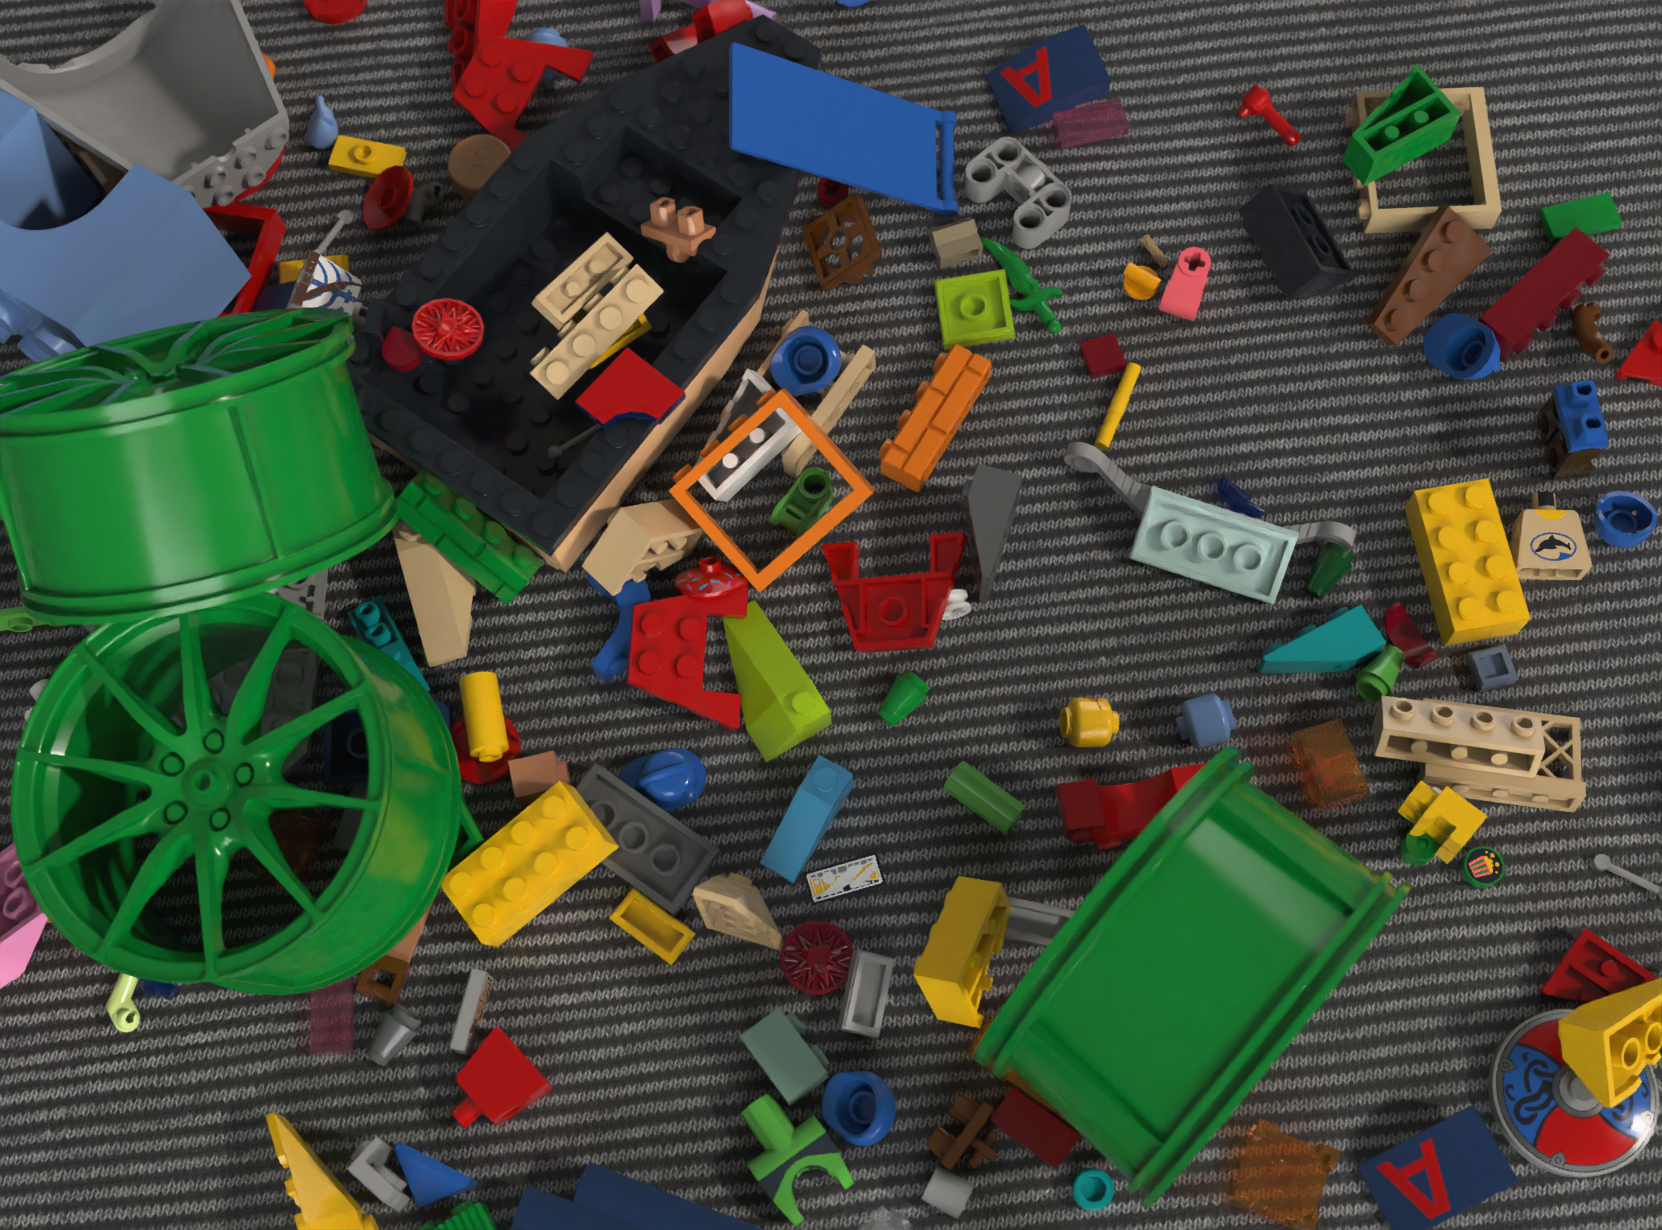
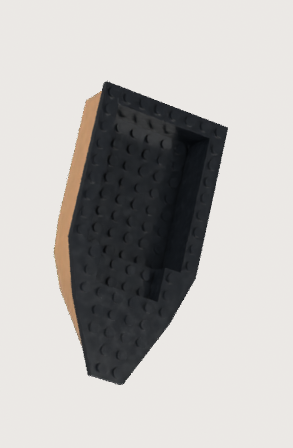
(593, 171)

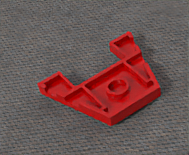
(505, 78)
(895, 609)
(670, 651)

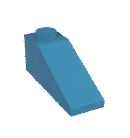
(807, 818)

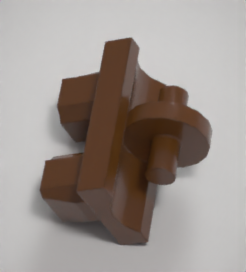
(950, 1149)

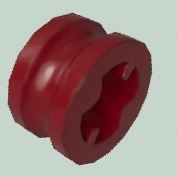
(829, 202)

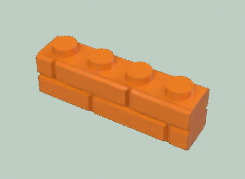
(935, 417)

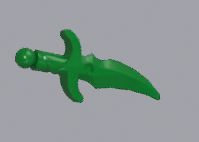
(1022, 281)

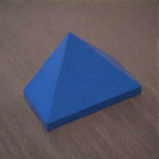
(429, 1178)

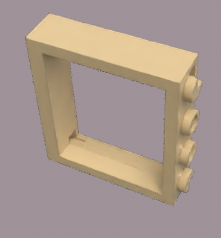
(1486, 195)

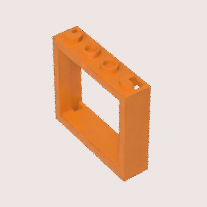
(741, 429)

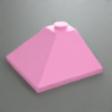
(19, 918)

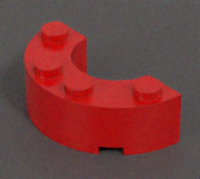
(708, 22)
(1117, 811)

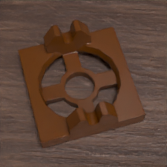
(848, 210)

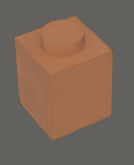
(536, 775)

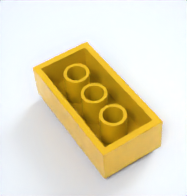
(1466, 562)
(528, 864)

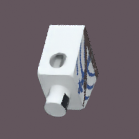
(327, 286)

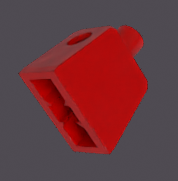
(498, 1082)

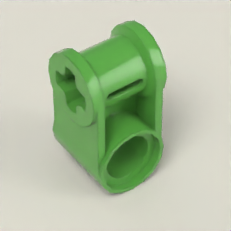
(798, 507)

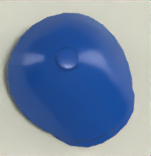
(805, 360)
(859, 1107)

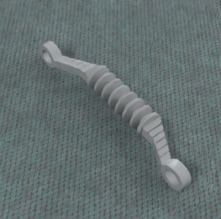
(1091, 460)

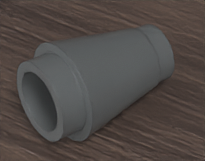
(393, 1034)

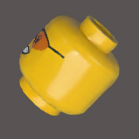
(1088, 722)

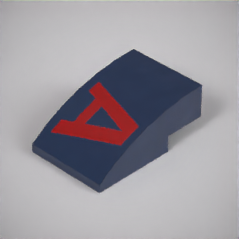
(1048, 79)
(1437, 1172)

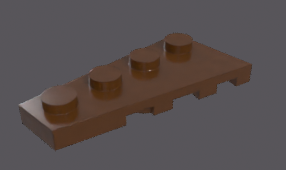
(1432, 270)

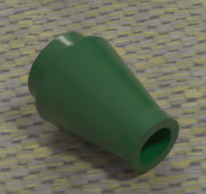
(1328, 569)

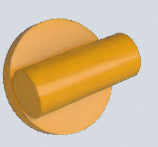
(1140, 281)

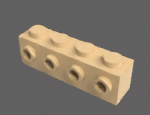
(605, 322)
(1458, 736)

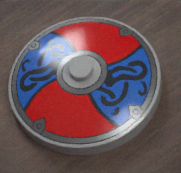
(1554, 1115)

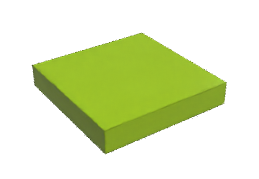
(974, 309)

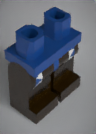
(1574, 429)

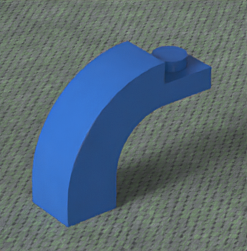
(614, 654)

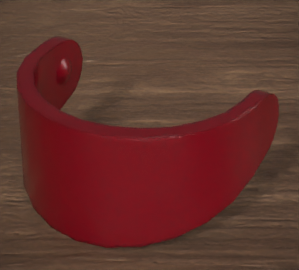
(1406, 637)

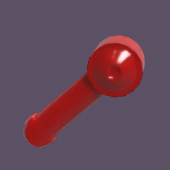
(1257, 102)

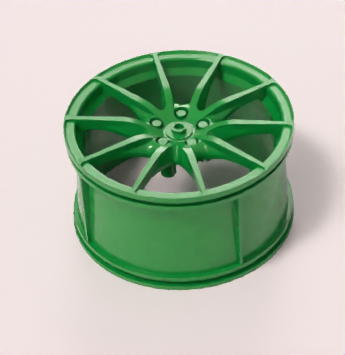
(187, 467)
(215, 792)
(1188, 972)

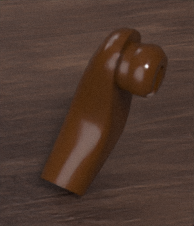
(1588, 334)

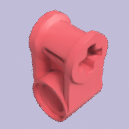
(1186, 287)

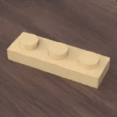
(581, 281)

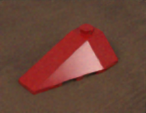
(468, 24)

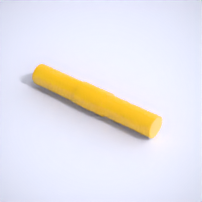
(1117, 406)

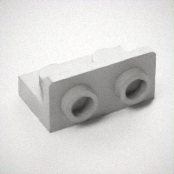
(370, 1168)

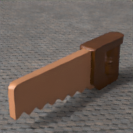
(395, 963)

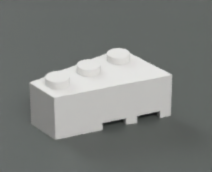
(753, 451)

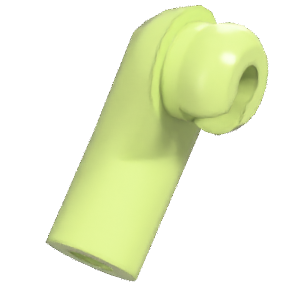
(120, 1005)

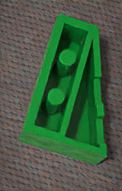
(1402, 128)

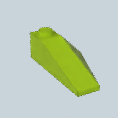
(775, 691)

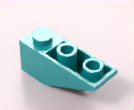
(377, 628)
(1333, 647)

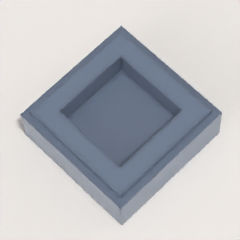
(1491, 668)

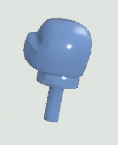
(323, 127)

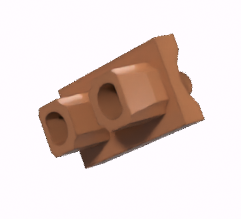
(678, 232)

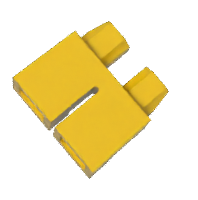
(1443, 817)

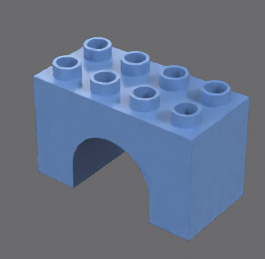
(118, 271)

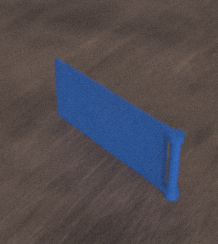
(839, 130)

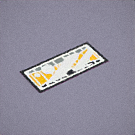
(844, 878)

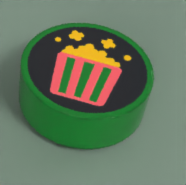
(1482, 867)

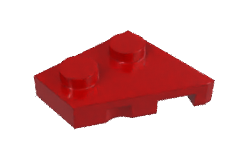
(1593, 971)

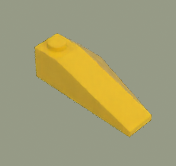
(1614, 1040)
(313, 1186)

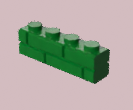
(467, 536)

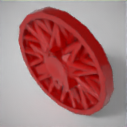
(447, 329)

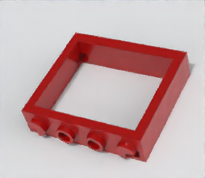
(255, 221)

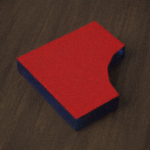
(629, 390)

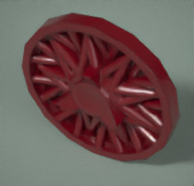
(816, 957)

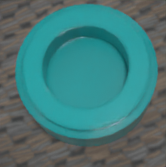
(1092, 1189)

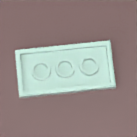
(1213, 545)

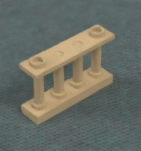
(835, 397)

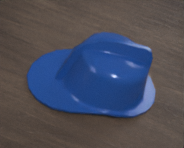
(1462, 347)
(666, 777)

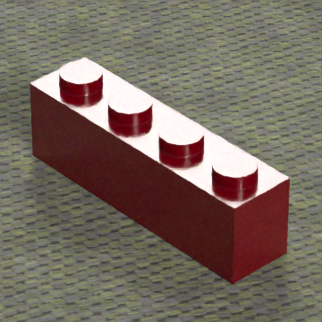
(1543, 291)

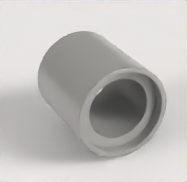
(947, 1192)

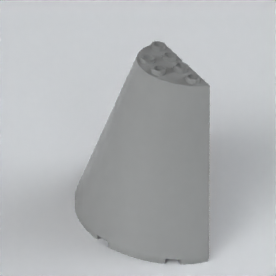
(168, 93)

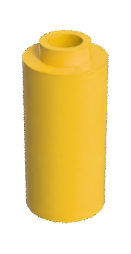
(483, 715)

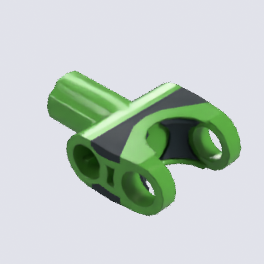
(789, 1153)

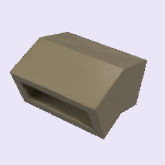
(955, 242)

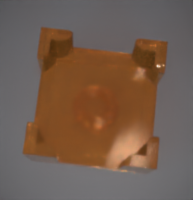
(1282, 1177)

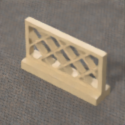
(1540, 792)

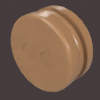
(474, 162)

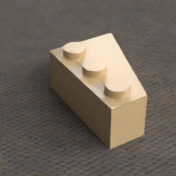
(641, 539)

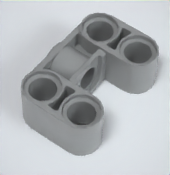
(1027, 182)

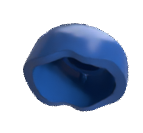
(1621, 526)

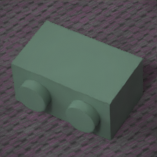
(785, 1055)

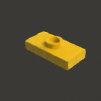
(364, 157)

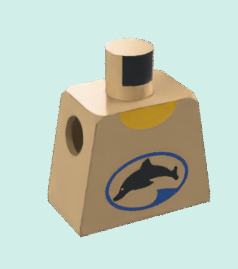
(1549, 542)

